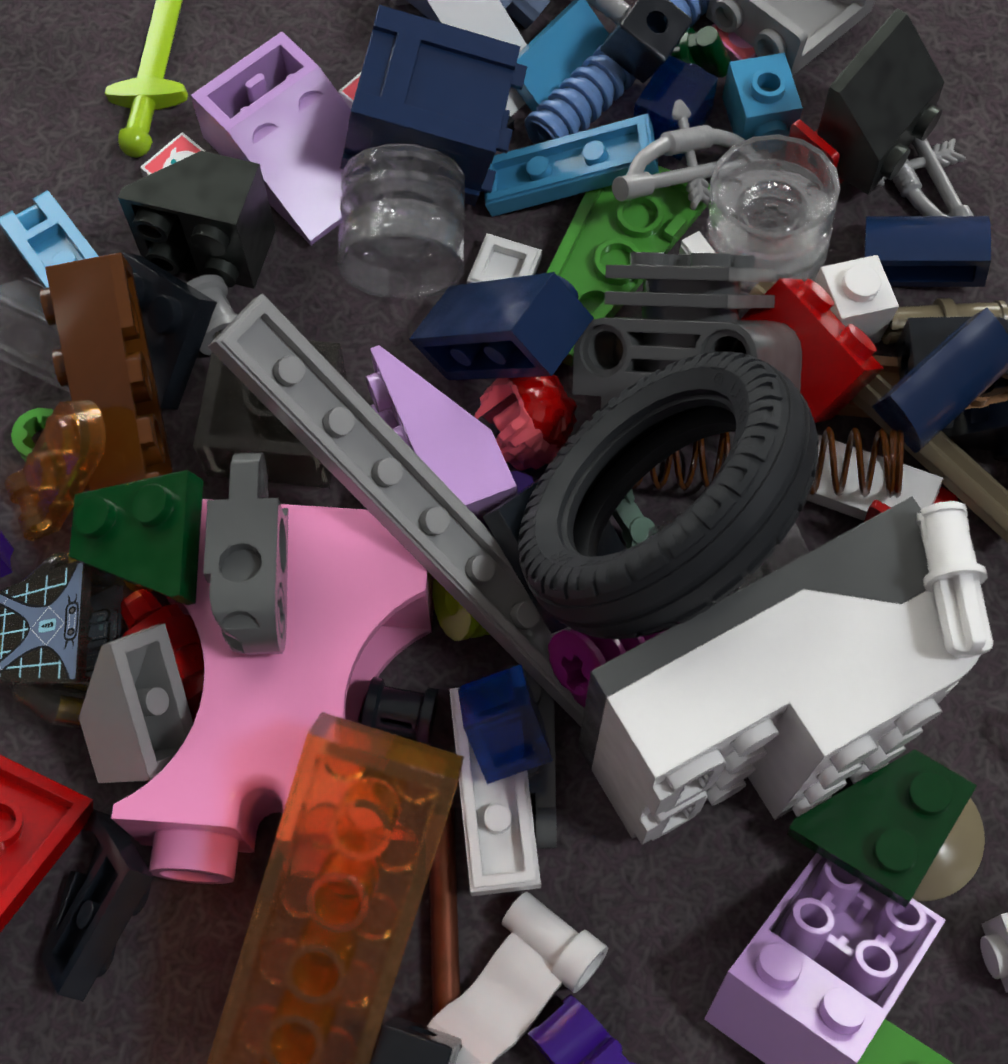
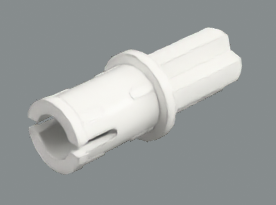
(955, 579)

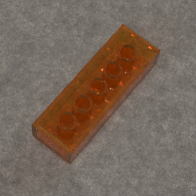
(337, 897)

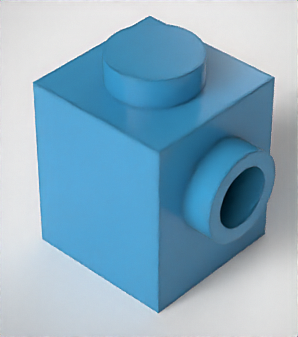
(761, 96)

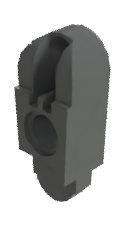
(248, 560)

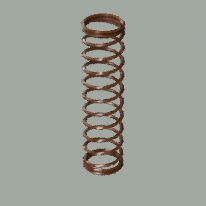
(892, 455)

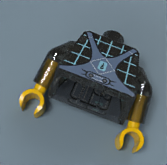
(54, 635)

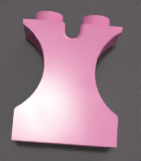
(349, 613)

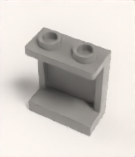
(788, 26)

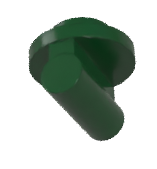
(703, 50)

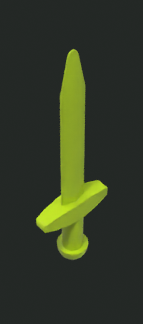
(150, 88)

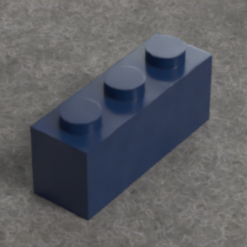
(503, 328)

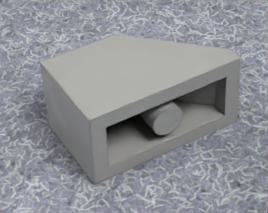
(135, 708)

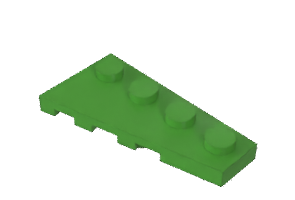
(607, 232)

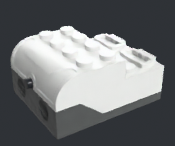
(779, 684)

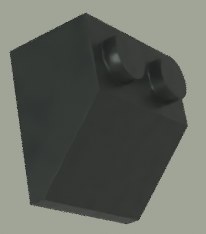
(882, 104)

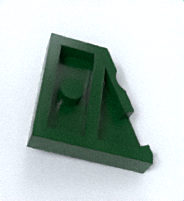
(143, 532)
(888, 823)

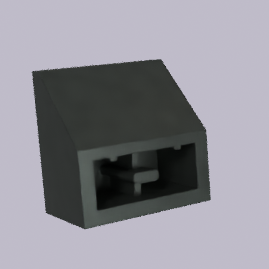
(203, 217)

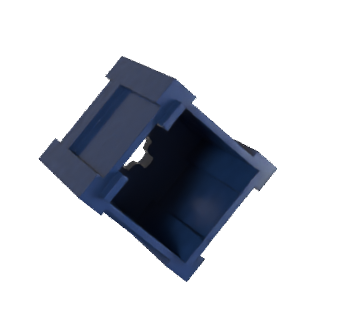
(435, 91)

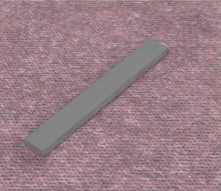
(388, 482)

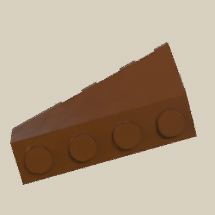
(108, 362)

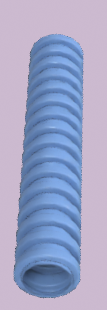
(589, 91)

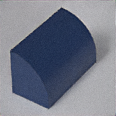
(931, 249)
(946, 380)

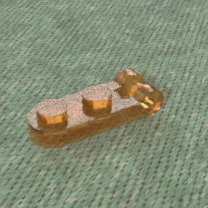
(58, 467)

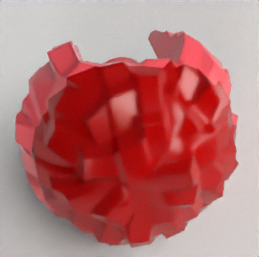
(531, 418)

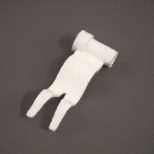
(519, 981)

